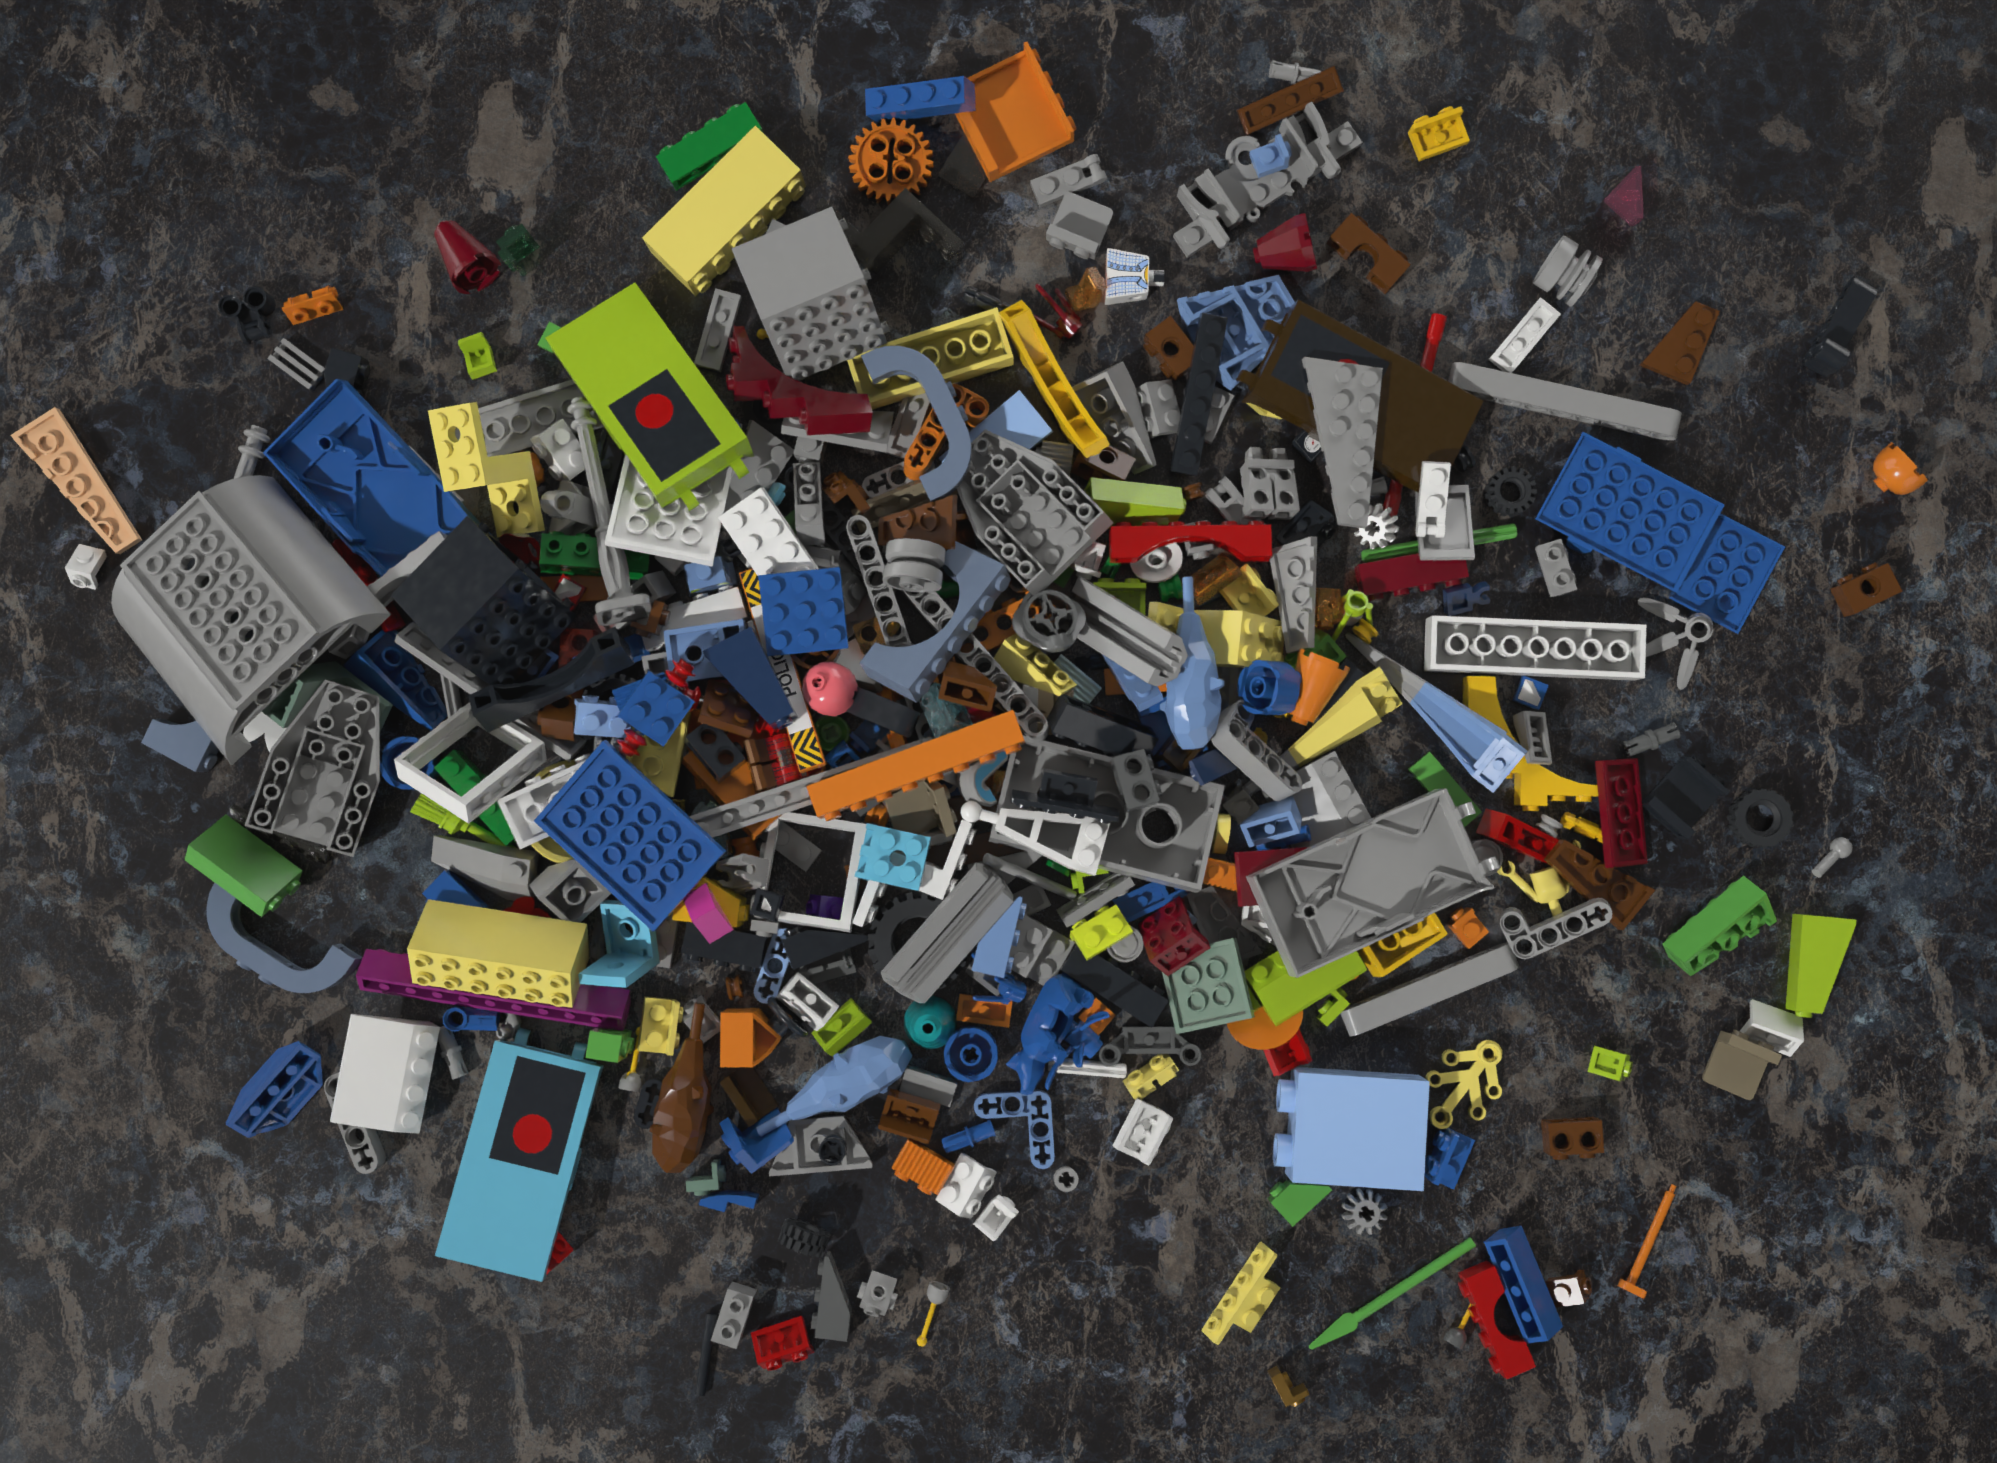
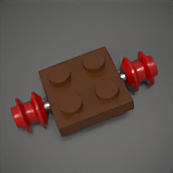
(727, 709)

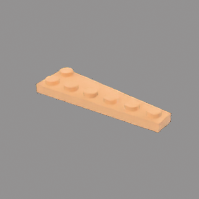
(65, 461)

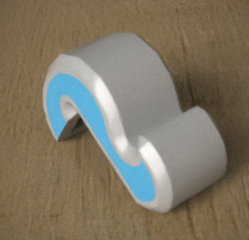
(972, 784)

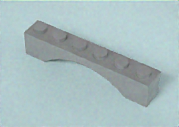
(356, 636)

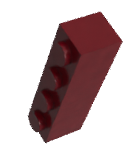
(1406, 573)

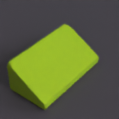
(842, 1027)

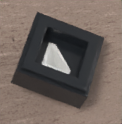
(767, 904)

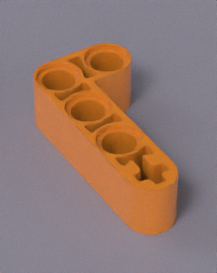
(935, 432)

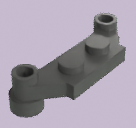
(1149, 1041)

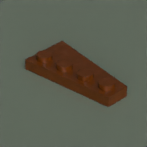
(1593, 881)

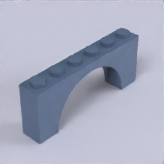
(915, 667)
(185, 742)

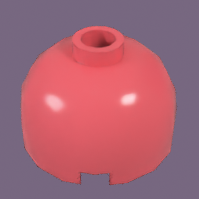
(829, 688)

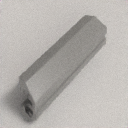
(1128, 636)
(949, 934)

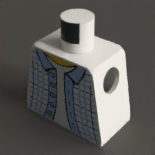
(1129, 277)

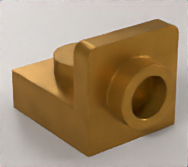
(1283, 1383)

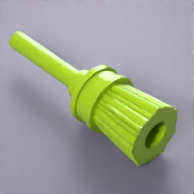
(445, 819)

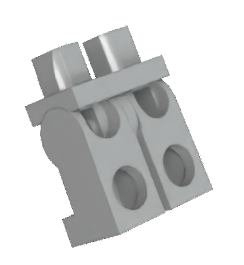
(1269, 485)

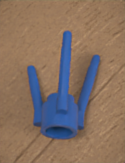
(1008, 988)

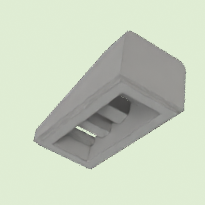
(1533, 722)

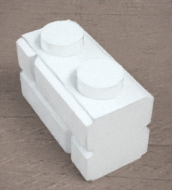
(807, 1001)

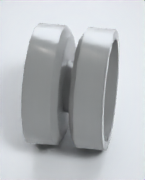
(914, 565)

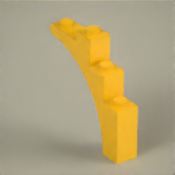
(1050, 380)
(1531, 781)

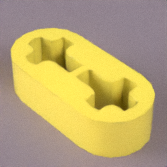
(1221, 834)

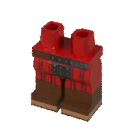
(773, 762)

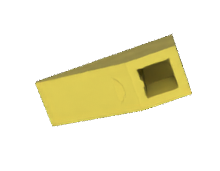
(1032, 667)

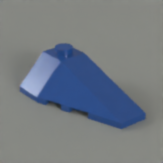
(397, 678)

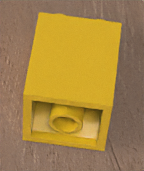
(732, 904)

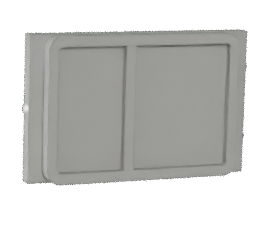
(1458, 536)

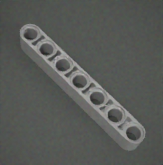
(1429, 989)

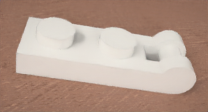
(1433, 498)

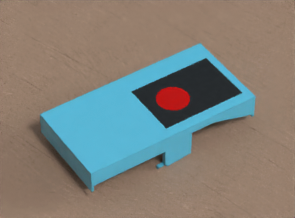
(519, 1158)

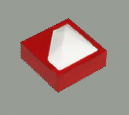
(569, 588)

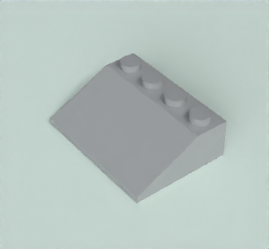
(1327, 799)

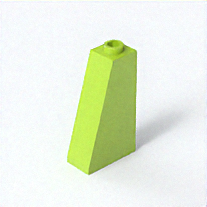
(1136, 501)
(1815, 960)

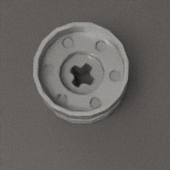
(1568, 271)

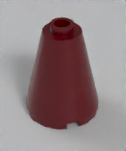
(465, 258)

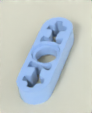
(774, 943)

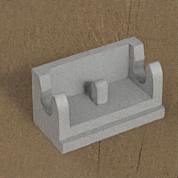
(744, 872)

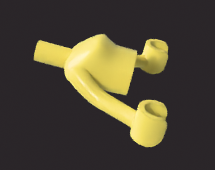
(1546, 883)

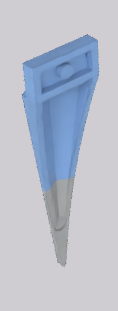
(1475, 741)

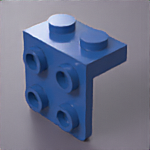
(750, 1147)

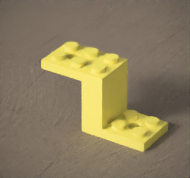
(466, 465)
(1233, 635)

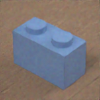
(1272, 822)

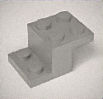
(1039, 950)

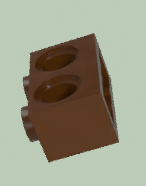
(1573, 1130)

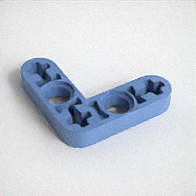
(1025, 1109)

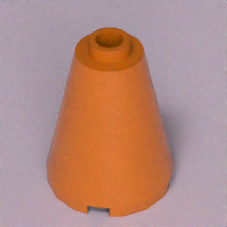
(1318, 685)

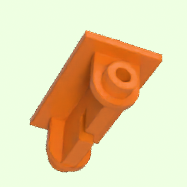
(301, 308)

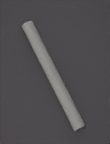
(1029, 876)

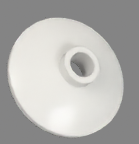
(1170, 559)

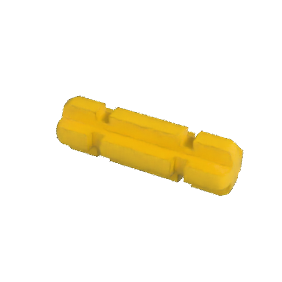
(1582, 826)

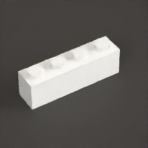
(704, 609)

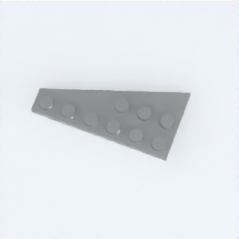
(1346, 422)

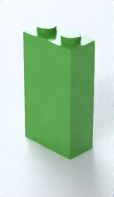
(244, 865)

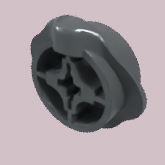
(1052, 642)

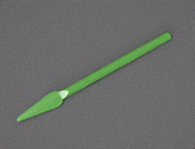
(1349, 1321)

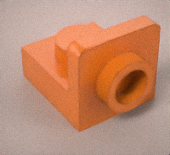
(1467, 926)

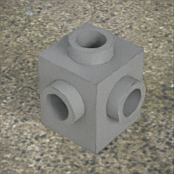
(877, 1285)

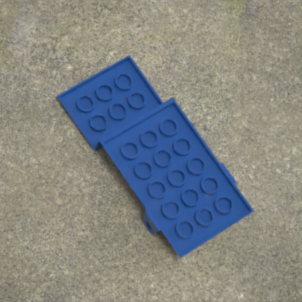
(1660, 531)

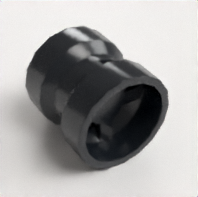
(830, 1153)

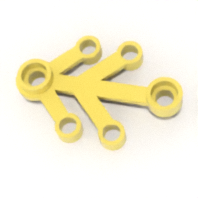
(1467, 1080)

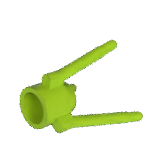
(1355, 606)

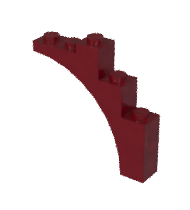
(785, 397)

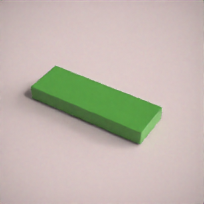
(1434, 776)

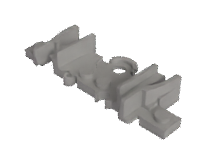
(1240, 191)

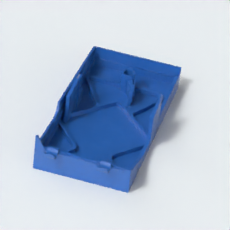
(364, 478)

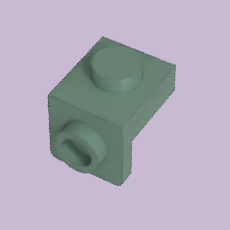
(703, 1184)

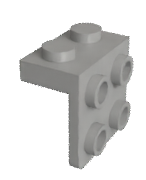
(1079, 226)

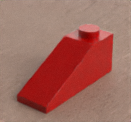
(1515, 835)

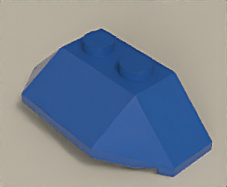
(277, 1090)

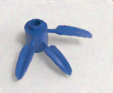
(1081, 1039)

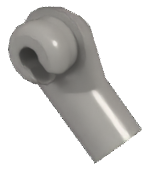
(509, 1027)

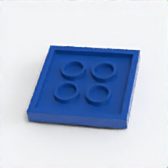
(803, 611)

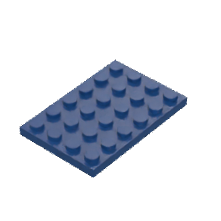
(629, 835)

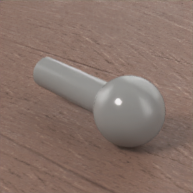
(1839, 848)

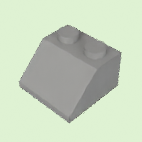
(569, 890)

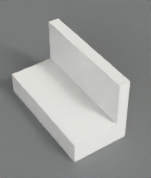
(1774, 1027)

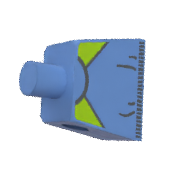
(707, 578)

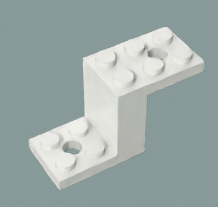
(936, 880)

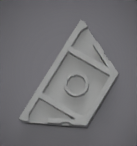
(803, 1153)

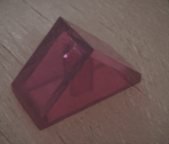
(1628, 198)

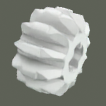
(1386, 526)

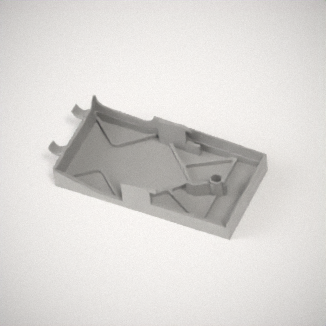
(1369, 881)

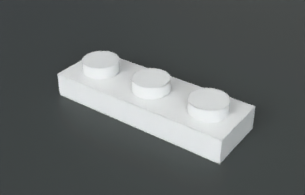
(1524, 336)

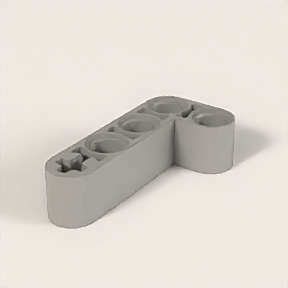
(1252, 755)
(1557, 922)
(352, 1143)

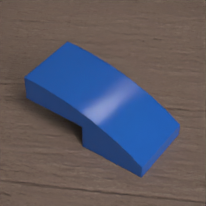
(721, 1199)

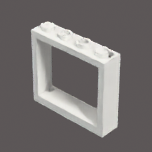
(528, 758)
(852, 887)

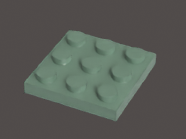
(1209, 989)

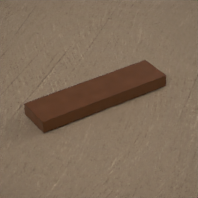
(1290, 100)

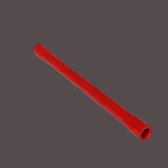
(1433, 338)

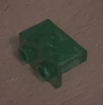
(515, 246)

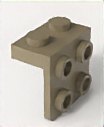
(922, 809)
(1738, 1063)

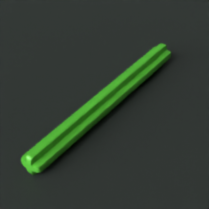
(1408, 548)

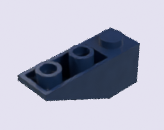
(1210, 767)

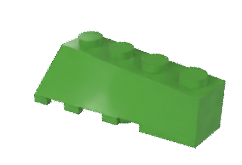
(1720, 926)

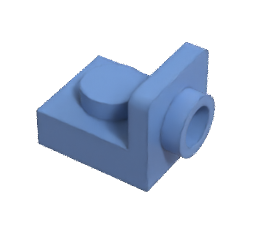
(1271, 157)

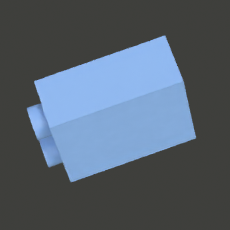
(1353, 1128)

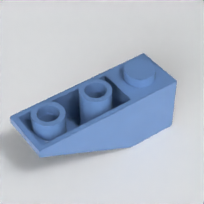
(994, 947)

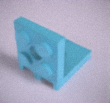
(876, 857)
(627, 954)

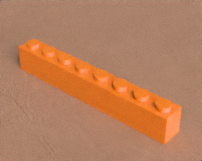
(916, 764)

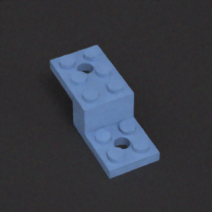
(703, 636)

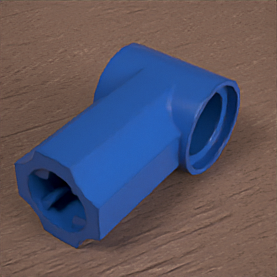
(473, 1019)

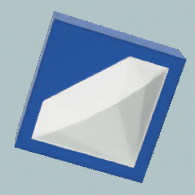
(1530, 692)

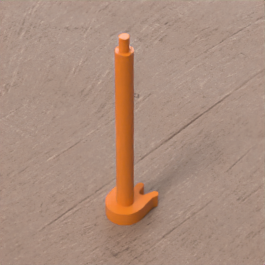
(1630, 1283)

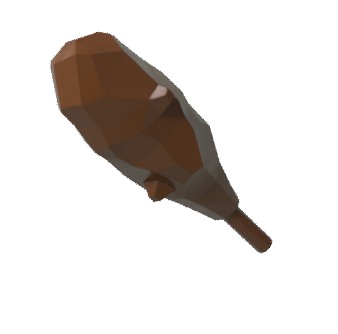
(683, 1104)

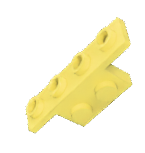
(1246, 1297)

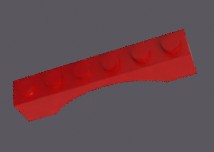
(1245, 542)

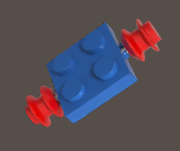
(656, 708)

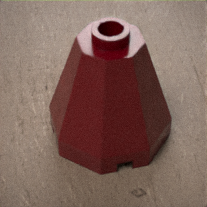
(1287, 247)

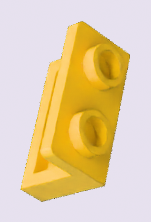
(1438, 133)

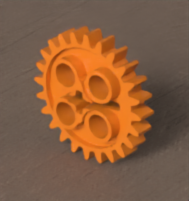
(867, 160)

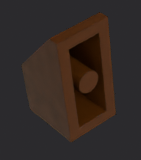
(967, 687)

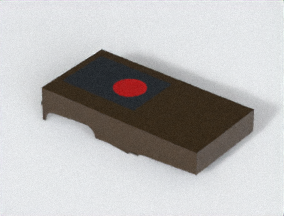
(1417, 413)

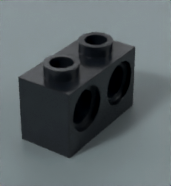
(709, 753)

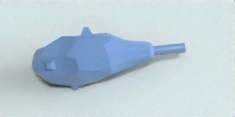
(1194, 696)
(847, 1080)

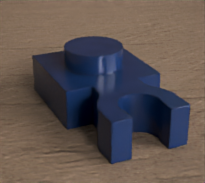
(1463, 596)

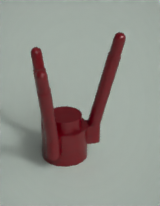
(1068, 323)

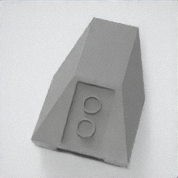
(1028, 510)
(323, 771)

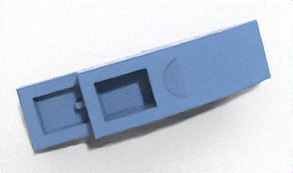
(1137, 690)

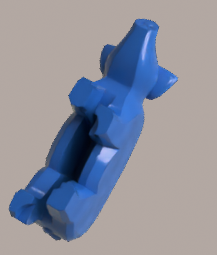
(1047, 1028)

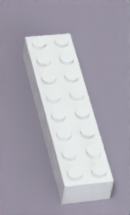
(1535, 648)

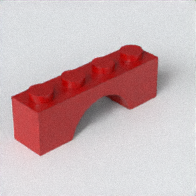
(1483, 1289)

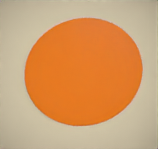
(1262, 1033)

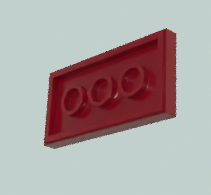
(1621, 812)

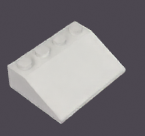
(385, 1073)

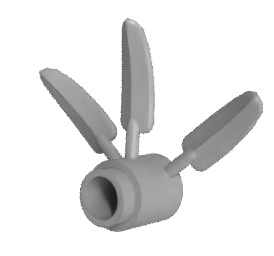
(1670, 639)

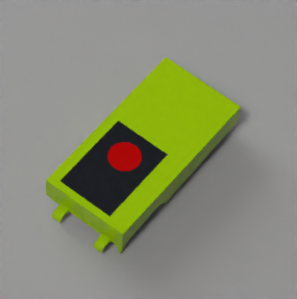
(650, 396)

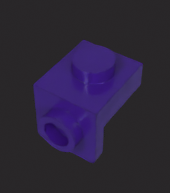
(824, 906)

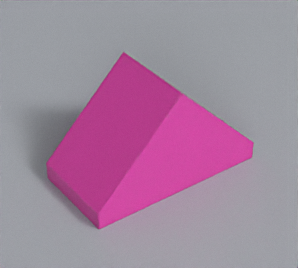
(707, 913)

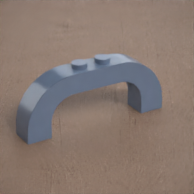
(901, 360)
(273, 968)

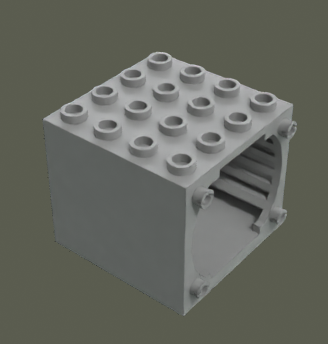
(811, 294)

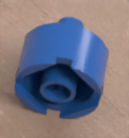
(1269, 687)
(392, 751)
(976, 1067)

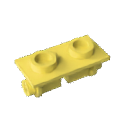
(1140, 1081)

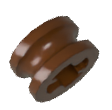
(1193, 492)
(734, 987)

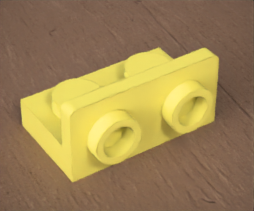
(660, 1025)

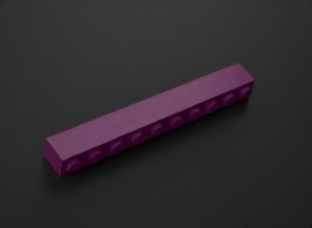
(593, 1005)

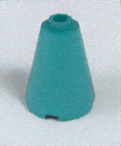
(938, 1014)

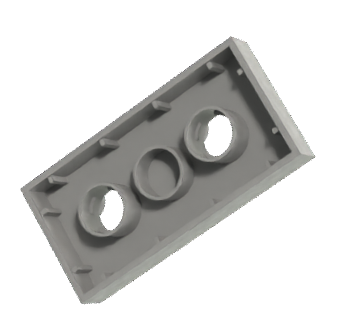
(1127, 850)

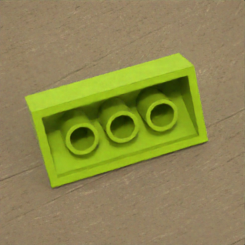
(1286, 995)

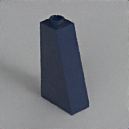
(750, 672)

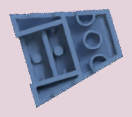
(1246, 310)

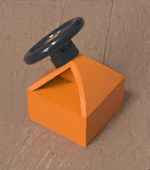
(750, 1036)

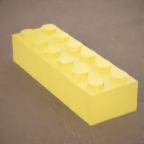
(956, 348)

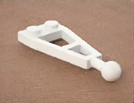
(1087, 846)

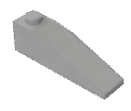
(1116, 410)
(491, 866)

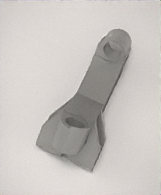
(570, 508)

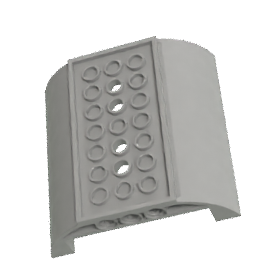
(260, 563)

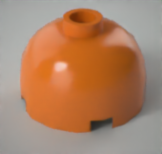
(1896, 471)

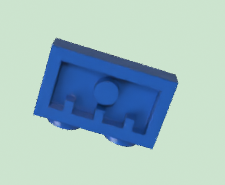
(1447, 1157)

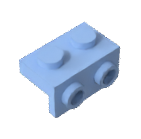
(598, 717)

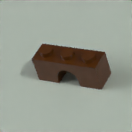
(1356, 236)

